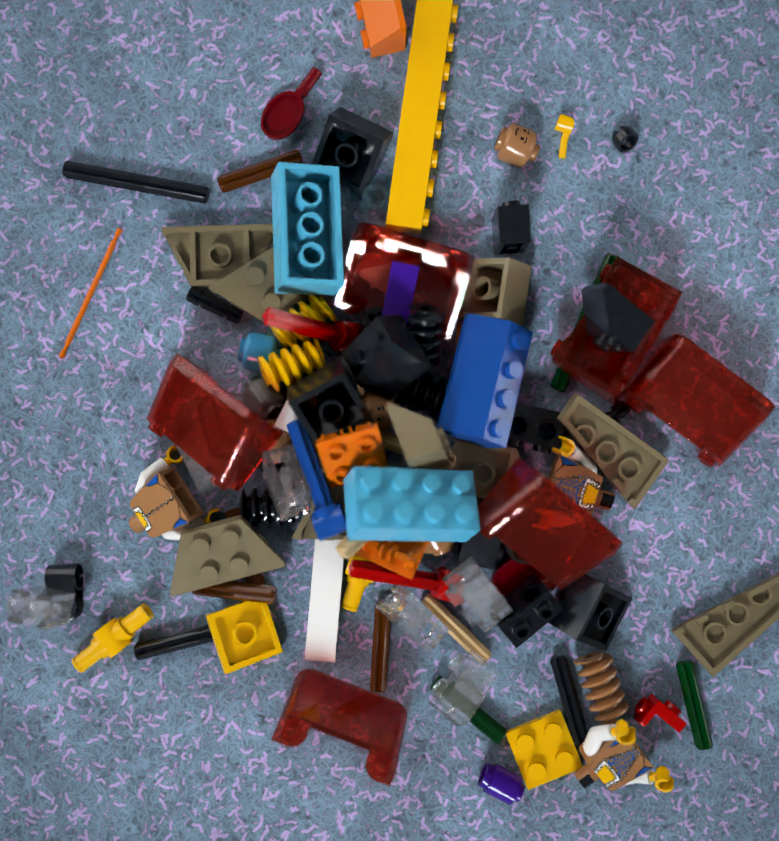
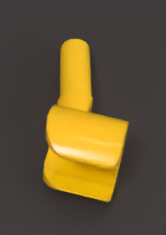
(564, 125)

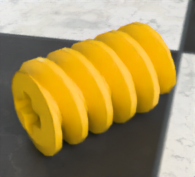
(316, 310)
(291, 365)

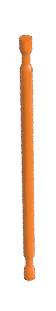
(90, 293)

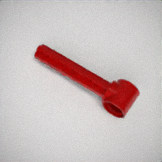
(337, 335)
(421, 580)

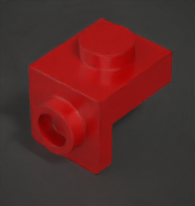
(648, 707)

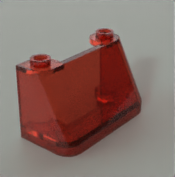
(440, 279)
(611, 372)
(698, 399)
(210, 424)
(545, 526)
(346, 714)

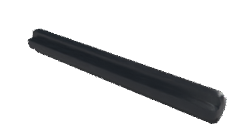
(135, 182)

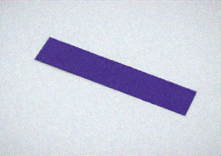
(400, 289)

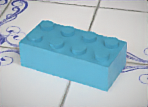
(307, 229)
(410, 504)

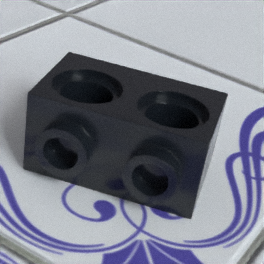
(532, 419)
(532, 610)

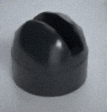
(627, 134)

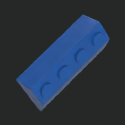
(485, 381)

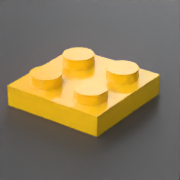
(243, 634)
(543, 749)

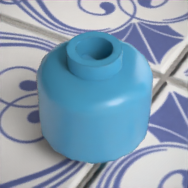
(255, 346)

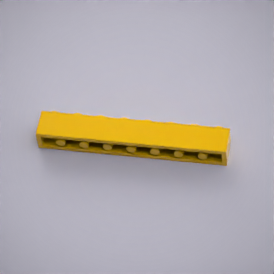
(419, 115)

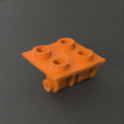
(350, 449)
(397, 556)

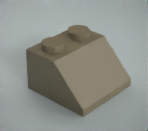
(497, 289)
(419, 439)

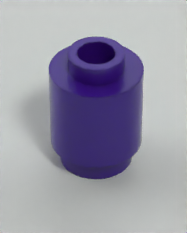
(501, 783)

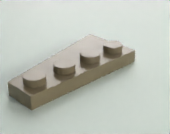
(617, 452)
(730, 626)

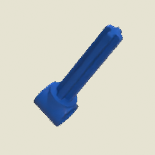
(329, 517)

